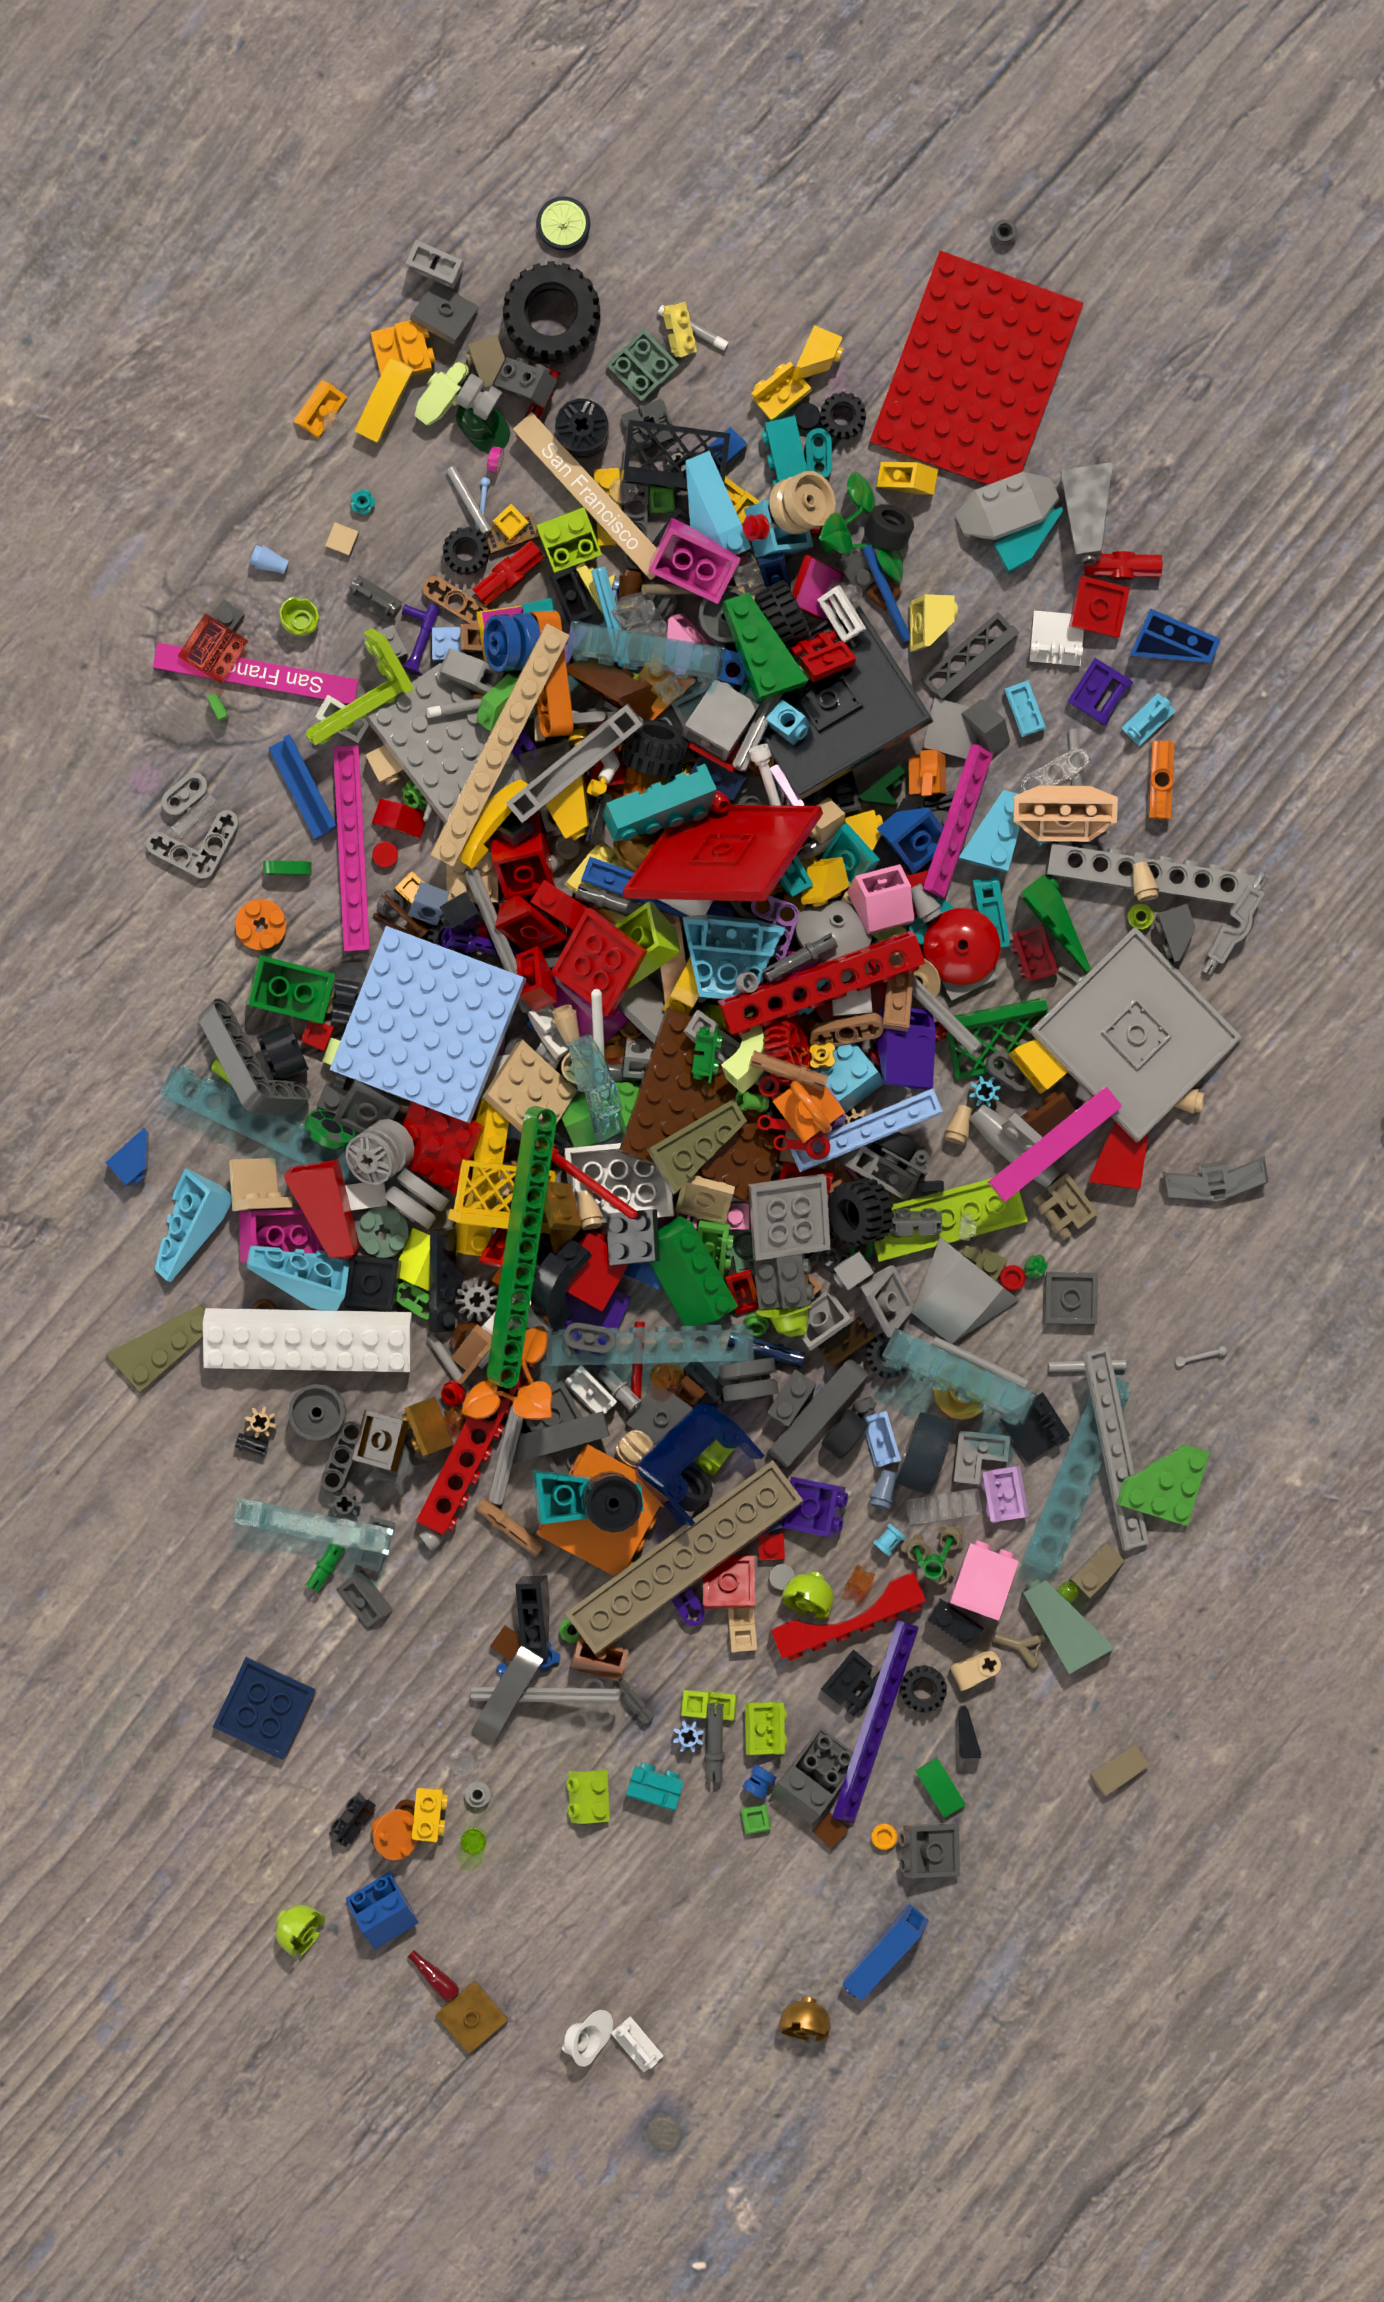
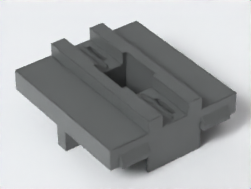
(652, 411)

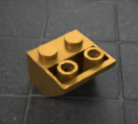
(428, 1426)

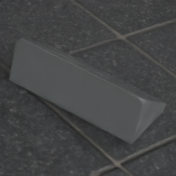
(364, 1599)

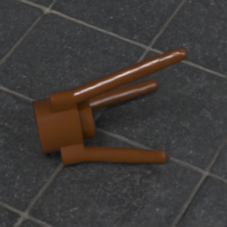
(414, 926)

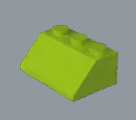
(653, 933)

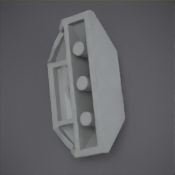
(1007, 506)

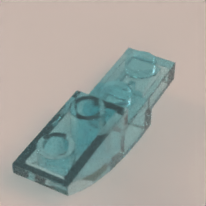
(598, 1084)

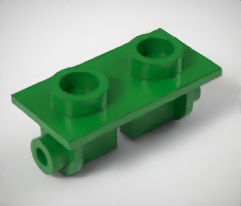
(705, 1064)

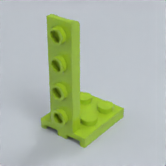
(384, 693)

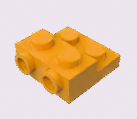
(406, 344)

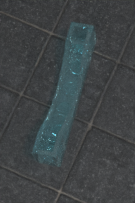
(313, 1526)

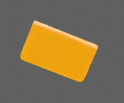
(321, 402)

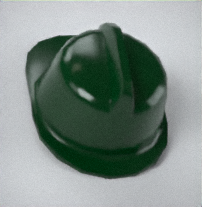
(483, 433)

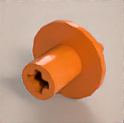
(394, 1834)

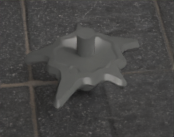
(406, 1468)

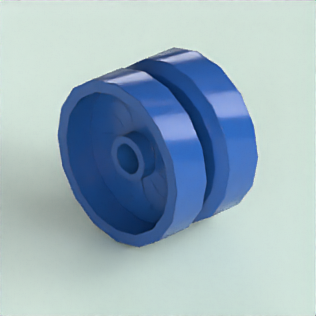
(510, 640)

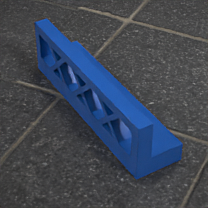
(303, 787)

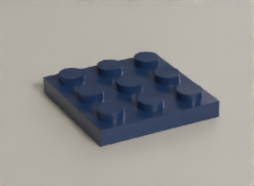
(264, 1708)

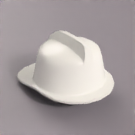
(586, 2039)

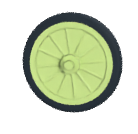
(563, 223)

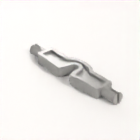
(1242, 911)

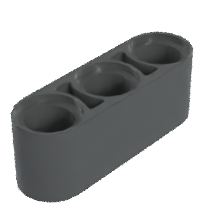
(333, 1465)

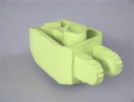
(441, 394)

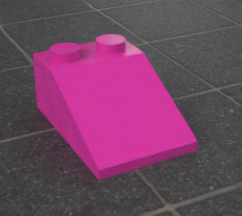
(693, 561)
(276, 1229)

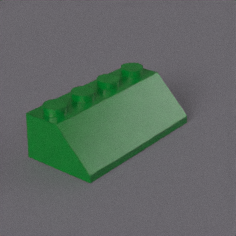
(690, 1275)

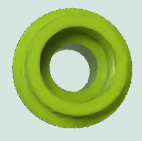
(1140, 924)

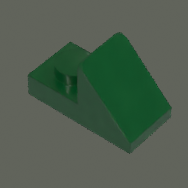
(878, 794)

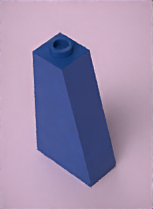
(885, 1952)

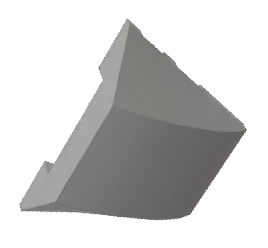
(958, 1295)

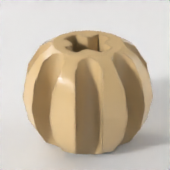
(633, 1447)

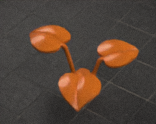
(532, 1401)

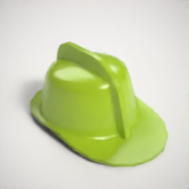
(788, 1320)

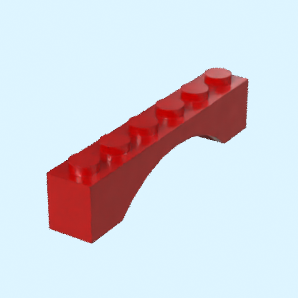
(898, 1596)

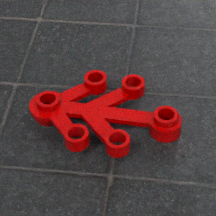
(784, 1125)

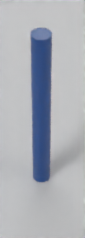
(886, 593)

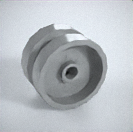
(414, 1201)

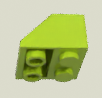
(569, 540)

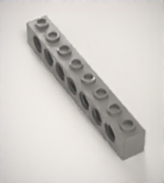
(1059, 868)

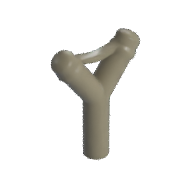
(1022, 1646)

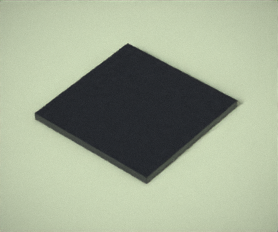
(848, 712)

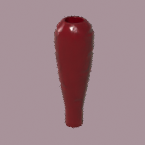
(438, 1980)

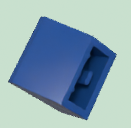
(382, 1910)

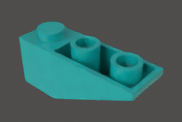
(1020, 547)

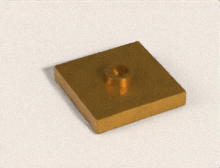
(471, 2017)

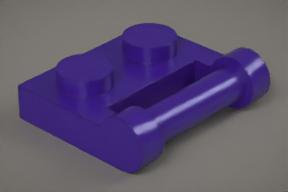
(1093, 685)

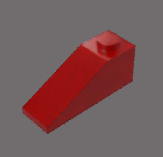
(558, 905)

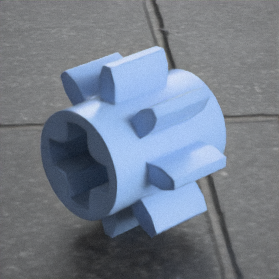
(691, 1743)

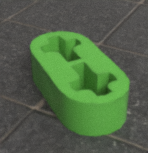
(412, 1305)

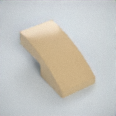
(742, 1629)

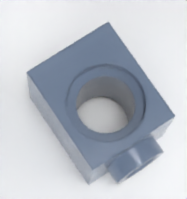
(427, 903)

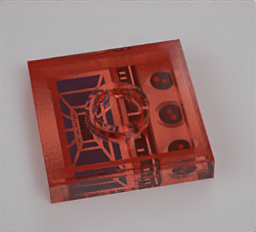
(213, 648)

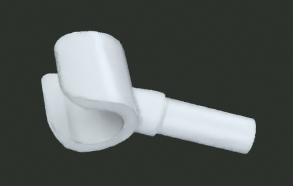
(1075, 977)

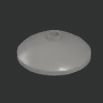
(819, 921)

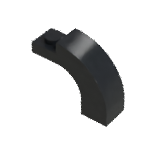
(552, 1281)

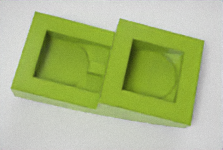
(695, 1703)

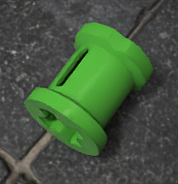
(752, 1101)

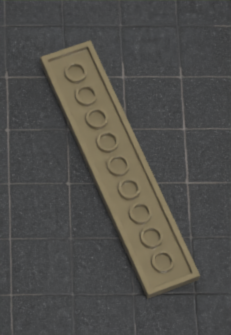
(684, 1558)

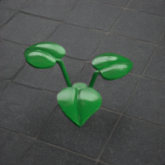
(838, 538)

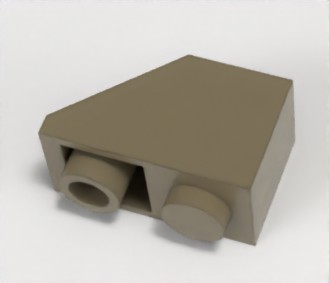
(487, 358)

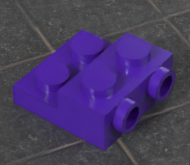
(820, 1508)

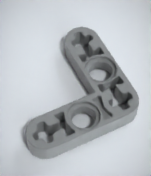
(194, 856)

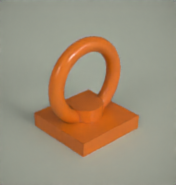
(808, 1109)

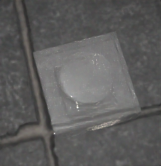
(967, 1227)

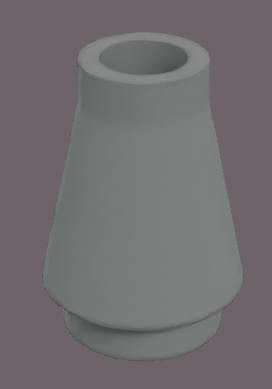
(924, 904)

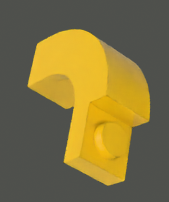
(684, 991)

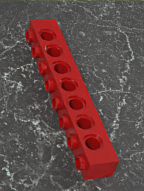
(910, 959)
(430, 1515)

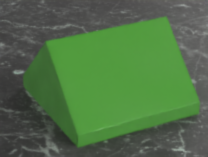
(579, 1123)

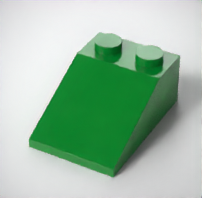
(290, 989)

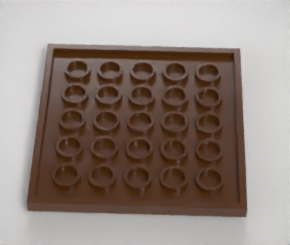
(674, 1099)

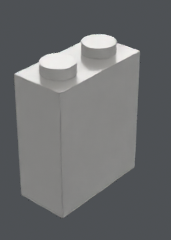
(720, 720)

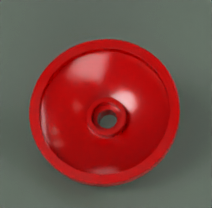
(959, 965)

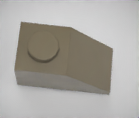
(1097, 1570)

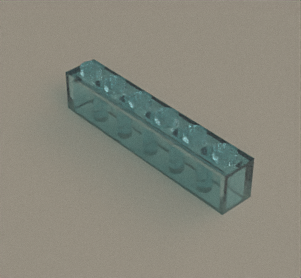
(645, 650)
(959, 1376)

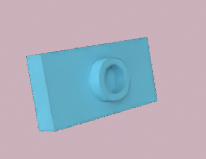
(1025, 708)

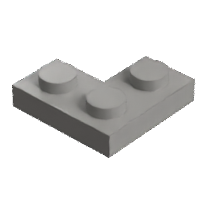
(973, 1448)

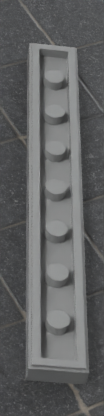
(1113, 1442)

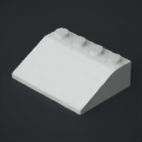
(624, 1176)

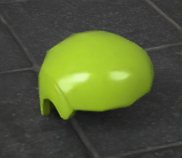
(299, 616)

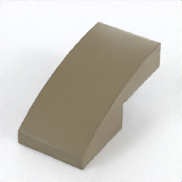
(1119, 1770)

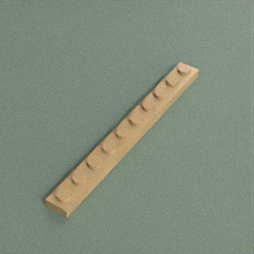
(499, 744)

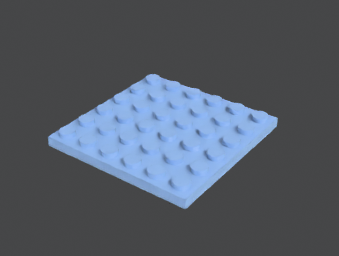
(428, 1024)

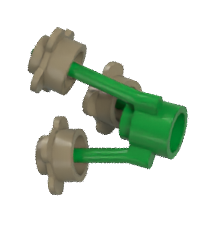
(933, 1564)

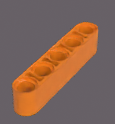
(554, 700)

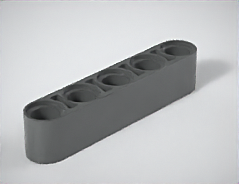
(817, 1412)

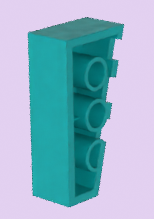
(661, 805)
(560, 1496)

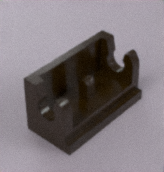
(845, 1341)

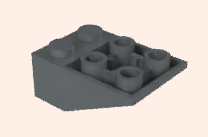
(814, 1776)

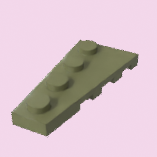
(689, 1148)
(155, 1351)

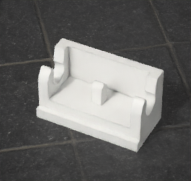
(590, 1391)

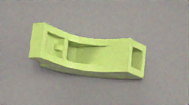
(737, 1066)

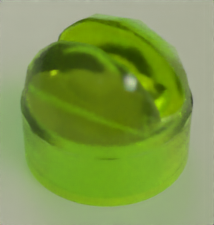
(1068, 1591)

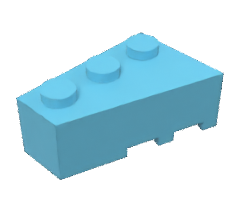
(995, 837)

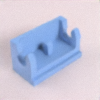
(881, 1439)

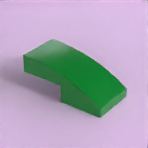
(940, 1787)

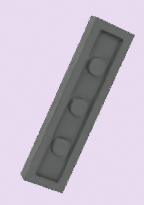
(978, 660)

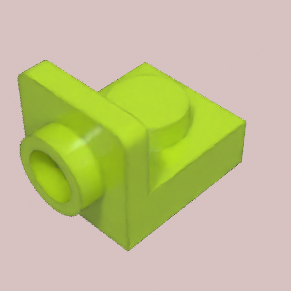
(712, 1458)

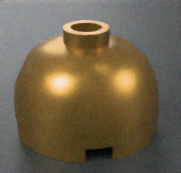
(805, 2020)

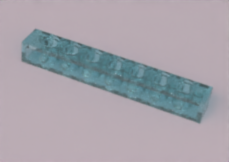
(175, 1090)
(742, 1350)
(1063, 1481)

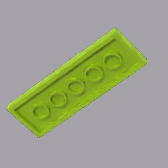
(972, 1199)

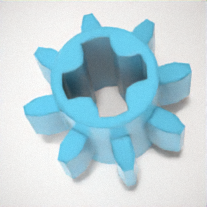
(981, 1098)

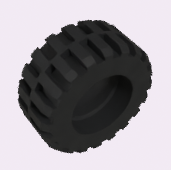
(542, 279)

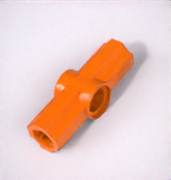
(1161, 763)

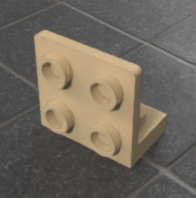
(256, 1185)

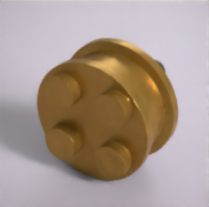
(633, 851)

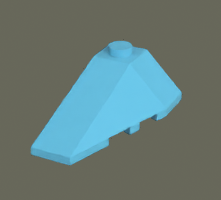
(711, 506)
(196, 1214)
(305, 1276)

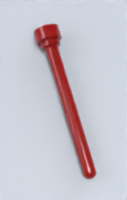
(592, 1184)

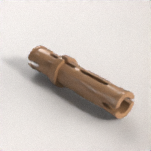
(788, 1070)
(509, 1526)

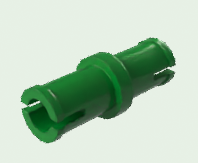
(325, 1567)

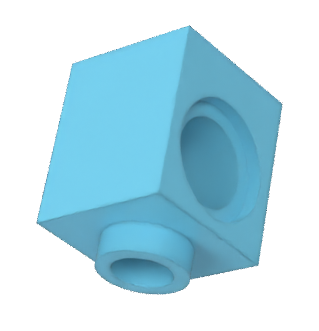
(781, 715)

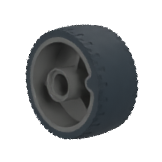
(925, 1453)

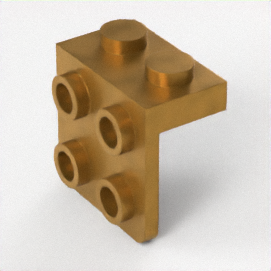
(561, 1214)

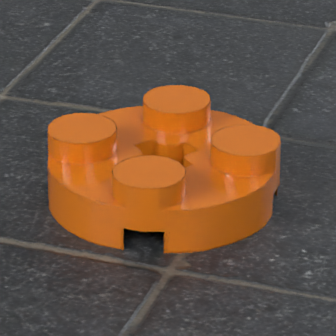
(268, 937)

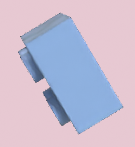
(444, 639)

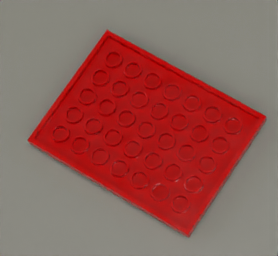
(976, 371)

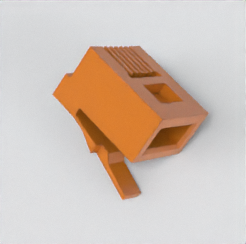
(927, 773)

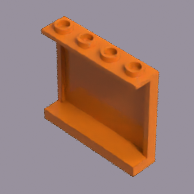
(586, 1540)

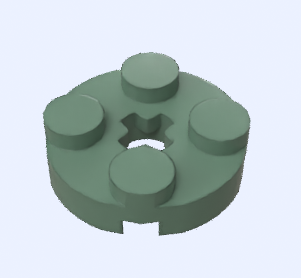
(391, 1220)

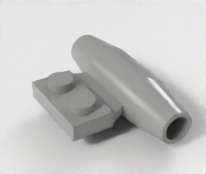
(1010, 1138)

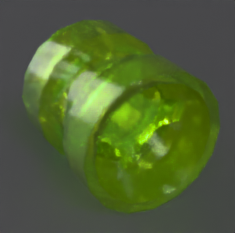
(470, 1842)

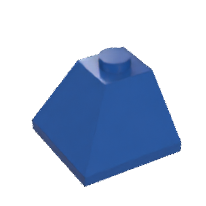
(912, 836)

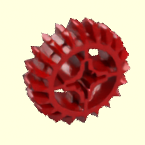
(787, 1042)

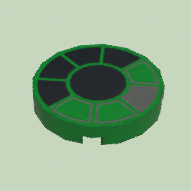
(327, 1131)

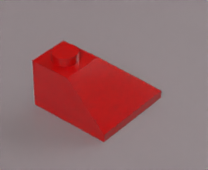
(527, 925)

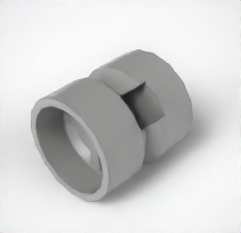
(478, 396)

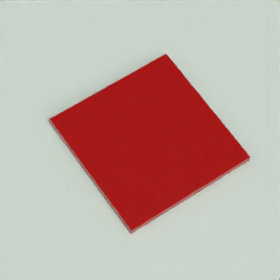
(724, 855)

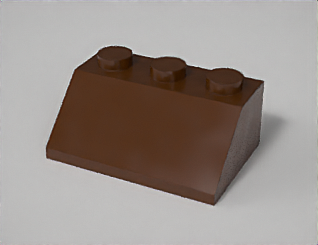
(613, 685)

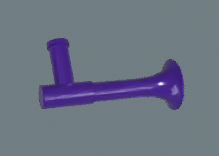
(428, 619)

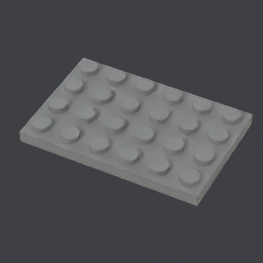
(439, 749)

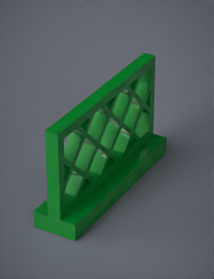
(990, 1017)

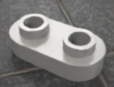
(184, 793)

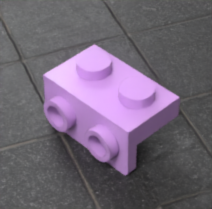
(1005, 1494)

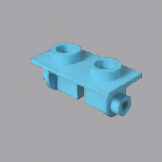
(1148, 719)

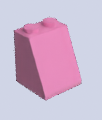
(984, 1580)

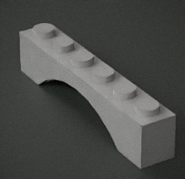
(574, 763)

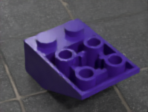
(909, 1055)

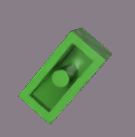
(494, 701)

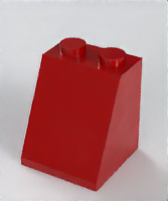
(523, 866)

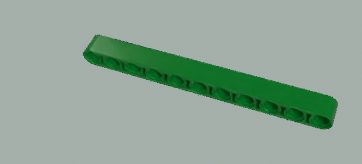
(517, 1234)

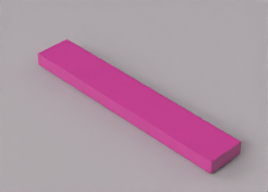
(957, 821)
(1054, 1144)

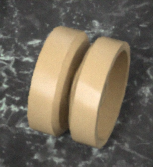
(802, 502)

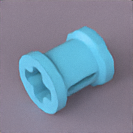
(889, 1540)

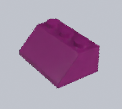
(583, 1009)

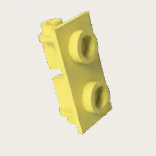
(677, 318)

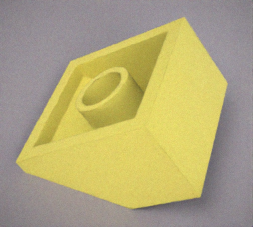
(930, 618)

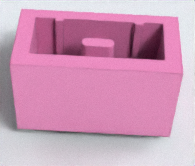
(882, 899)

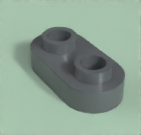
(1008, 1072)
(589, 1337)

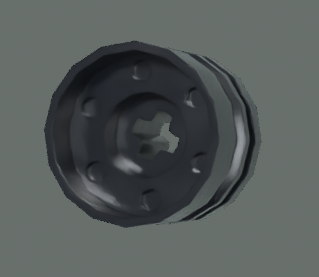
(586, 442)

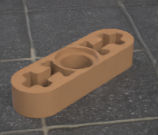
(443, 585)
(865, 1033)

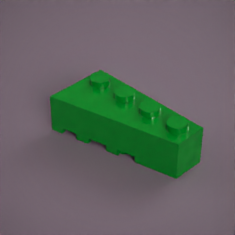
(762, 653)

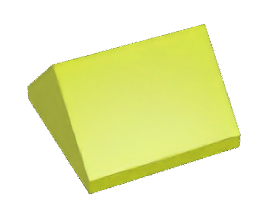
(416, 1259)

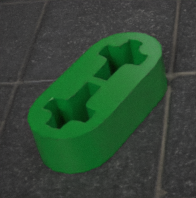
(287, 868)

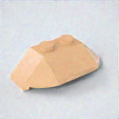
(1065, 812)

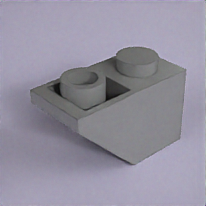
(470, 672)

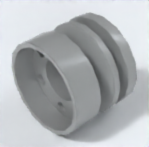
(380, 1152)

